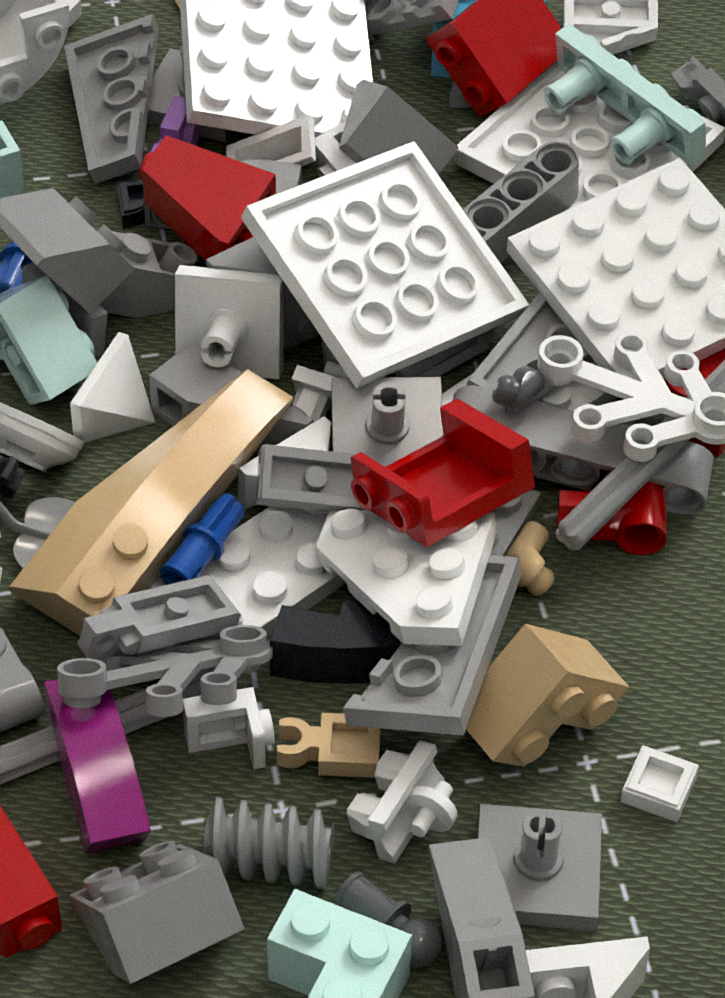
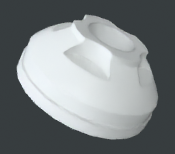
(35, 441)

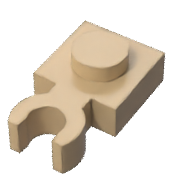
(336, 747)

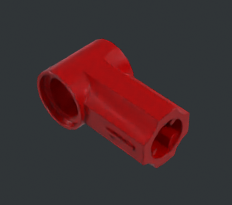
(636, 527)

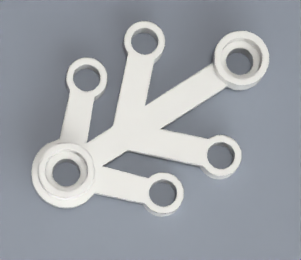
(698, 417)

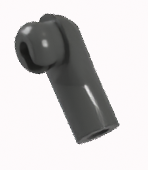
(520, 389)

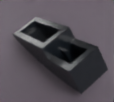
(330, 647)

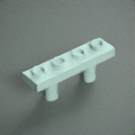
(613, 80)

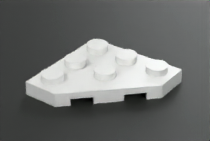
(415, 588)

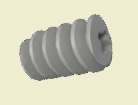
(269, 843)

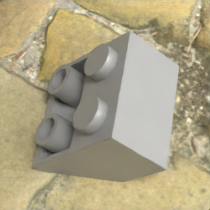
(157, 909)

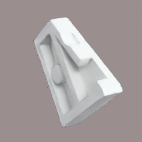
(614, 23)

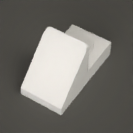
(589, 969)

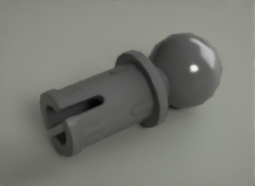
(367, 899)

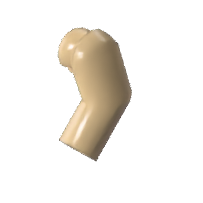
(527, 547)

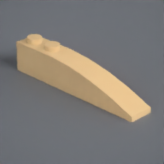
(137, 515)

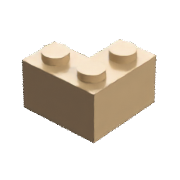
(538, 686)

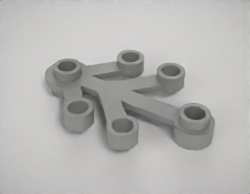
(237, 652)

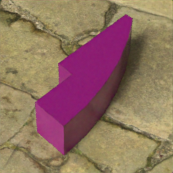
(98, 772)

